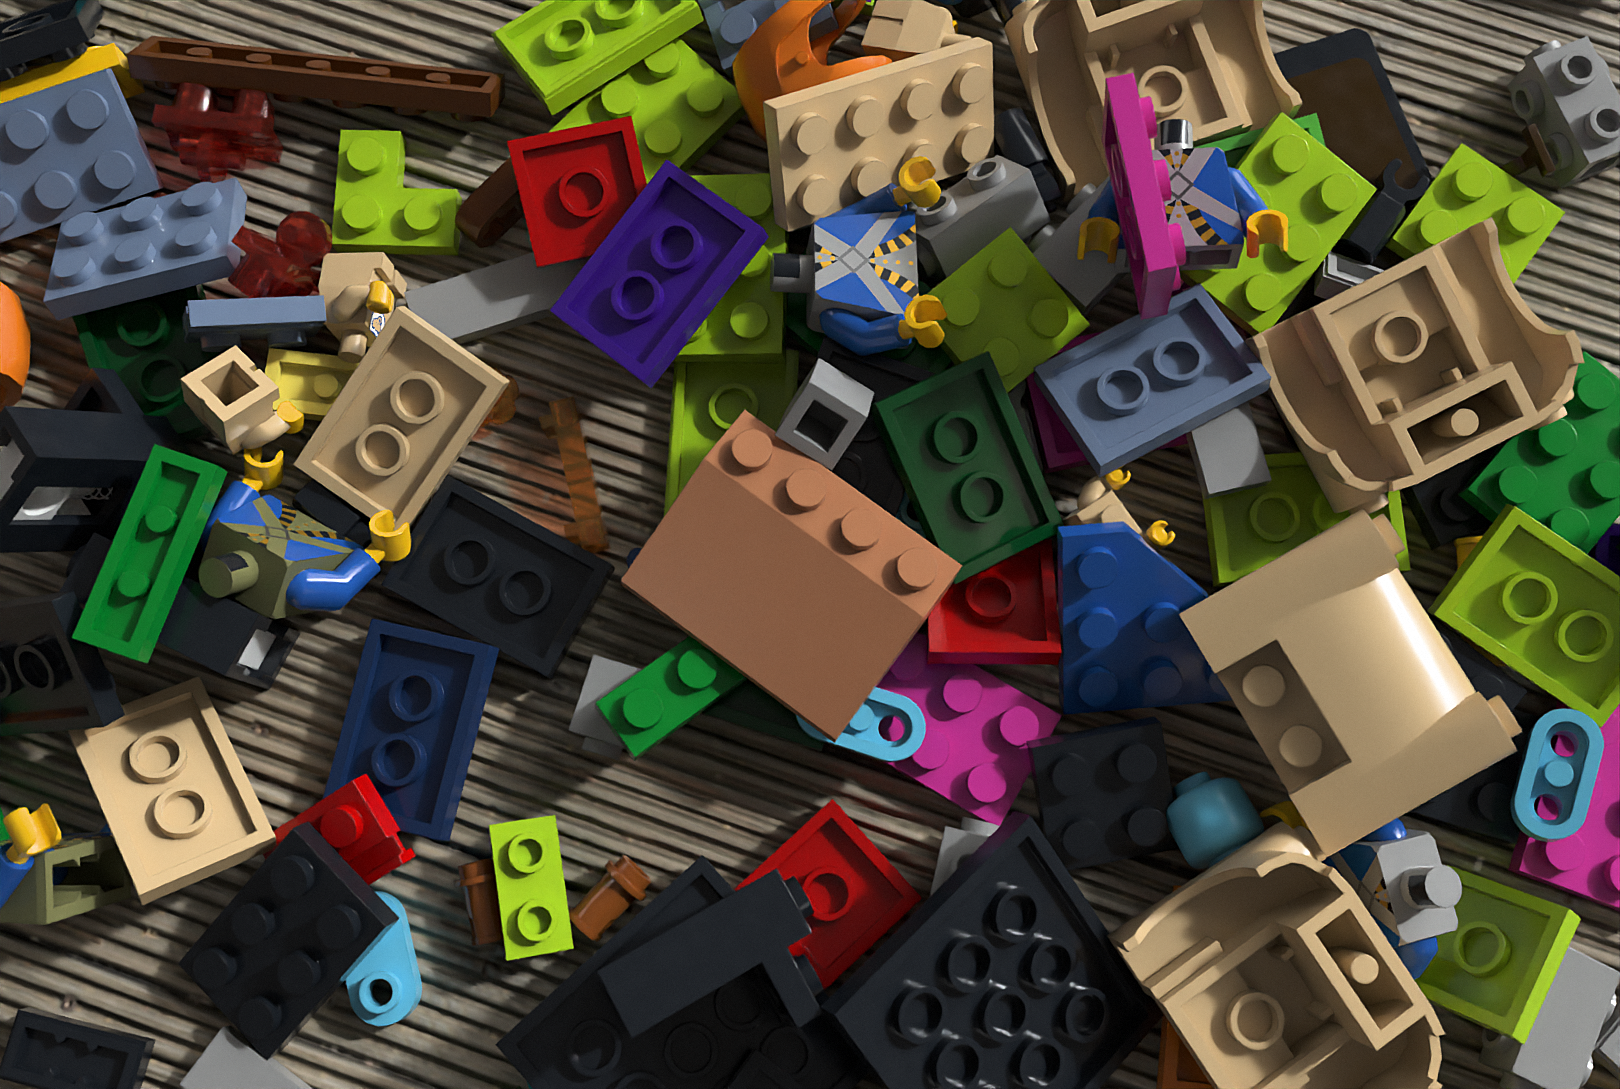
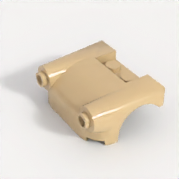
(1190, 56)
(1415, 370)
(1348, 682)
(1282, 975)

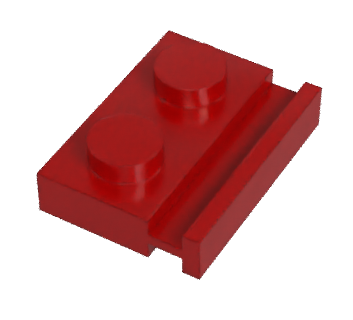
(357, 827)

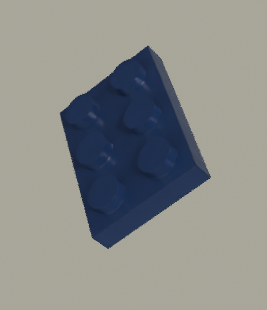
(414, 723)

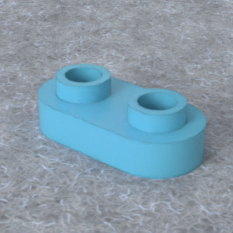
(863, 733)
(1562, 779)
(389, 960)

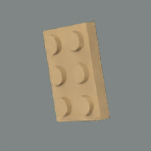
(401, 420)
(173, 791)

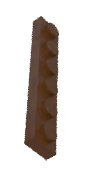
(306, 75)

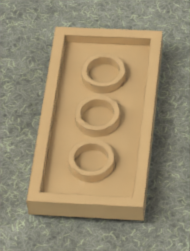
(859, 130)

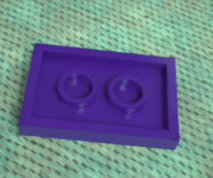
(659, 273)

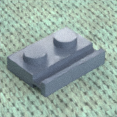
(226, 322)

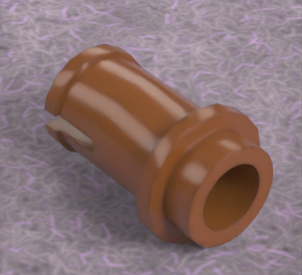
(610, 897)
(481, 900)

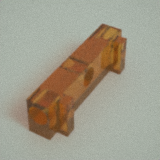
(567, 426)

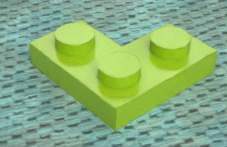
(377, 211)

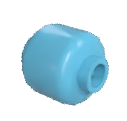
(1211, 819)

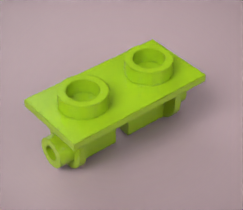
(530, 887)

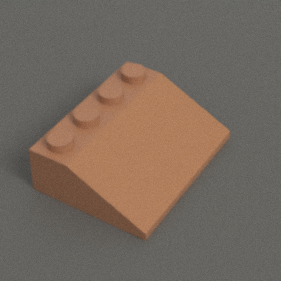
(790, 575)

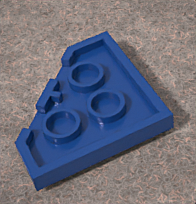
(1124, 625)

